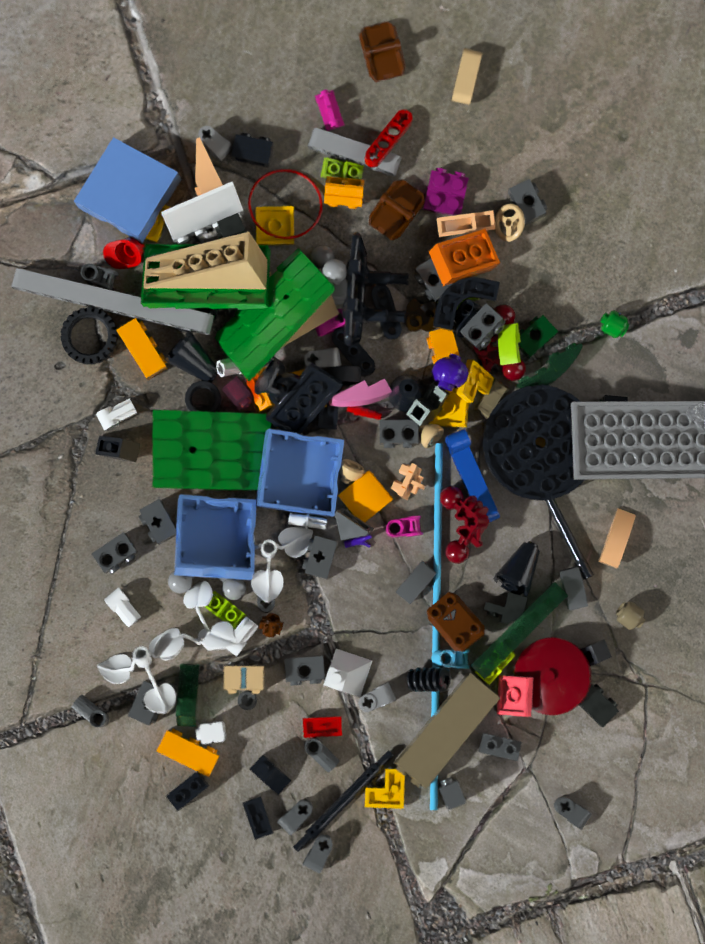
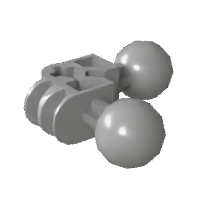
(332, 269)
(231, 588)

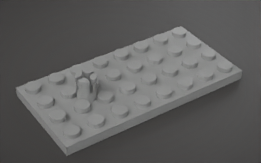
(636, 440)

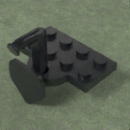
(295, 396)

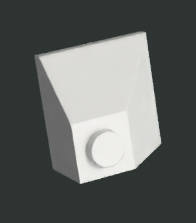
(348, 673)

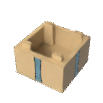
(244, 678)

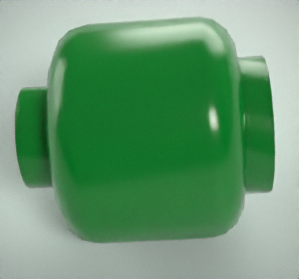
(614, 324)

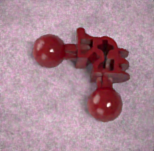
(491, 355)
(475, 522)

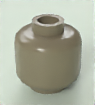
(630, 615)

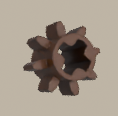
(271, 625)

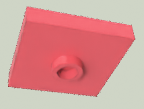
(515, 696)

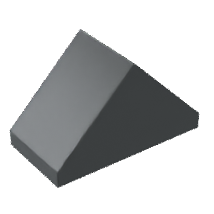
(351, 526)

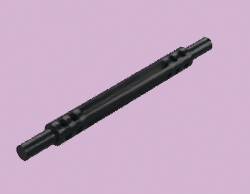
(321, 823)

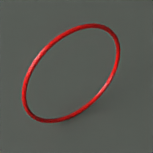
(285, 237)

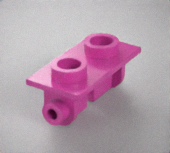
(329, 110)

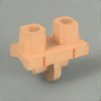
(411, 482)

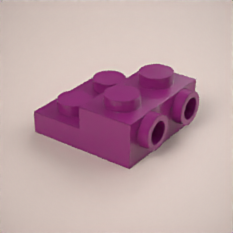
(446, 192)

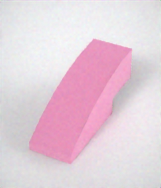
(361, 394)

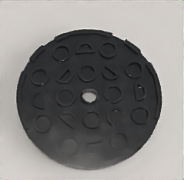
(512, 449)

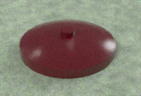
(558, 674)

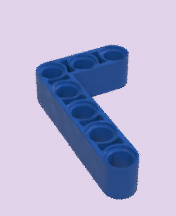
(459, 448)

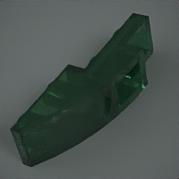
(557, 366)

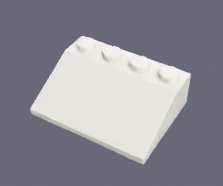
(202, 213)

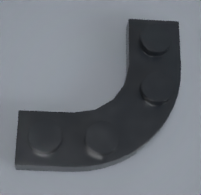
(459, 291)

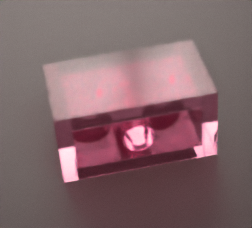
(238, 394)

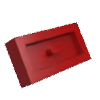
(322, 727)

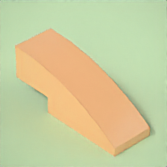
(465, 223)
(617, 538)

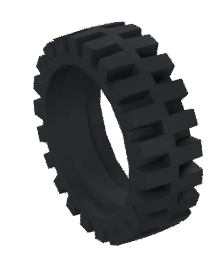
(75, 317)

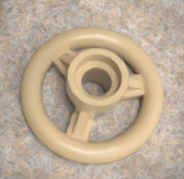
(512, 223)

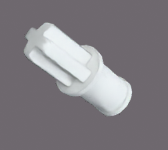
(307, 521)

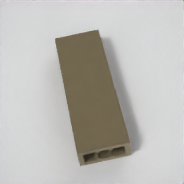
(446, 731)

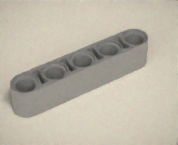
(350, 151)

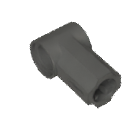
(89, 710)
(322, 755)

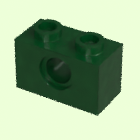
(545, 330)

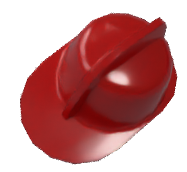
(123, 253)

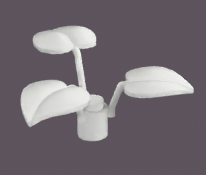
(270, 583)
(219, 637)
(118, 669)

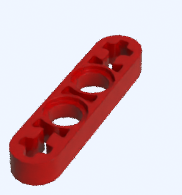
(386, 137)

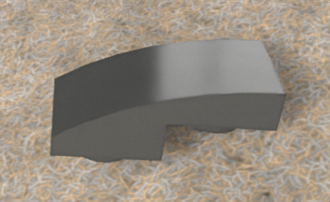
(416, 582)
(574, 587)

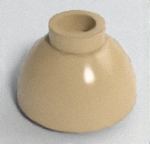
(430, 434)
(350, 471)

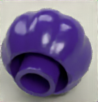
(450, 372)

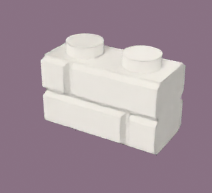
(211, 732)

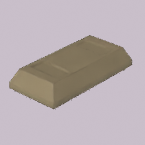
(489, 401)

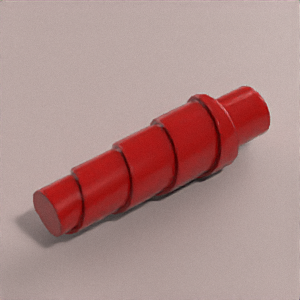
(364, 412)

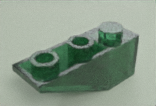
(187, 695)

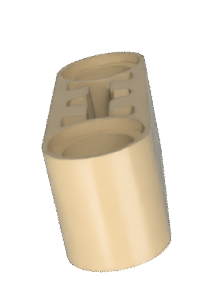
(467, 76)

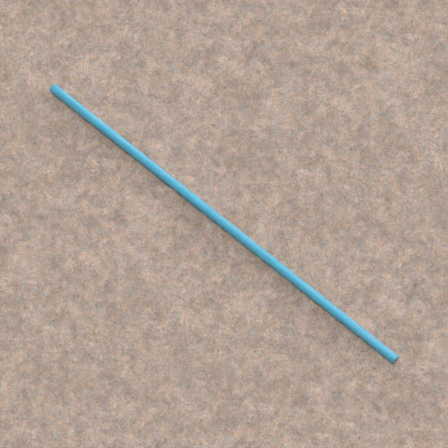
(436, 588)

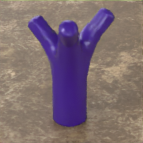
(358, 541)

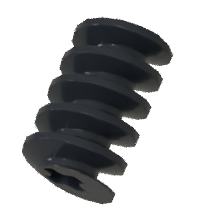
(429, 679)

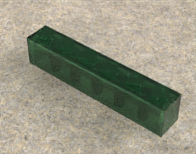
(519, 630)

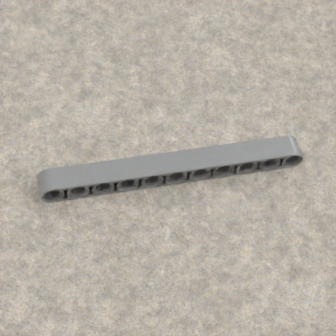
(110, 301)

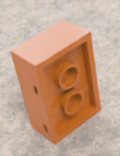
(464, 257)

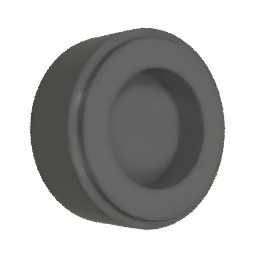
(247, 700)

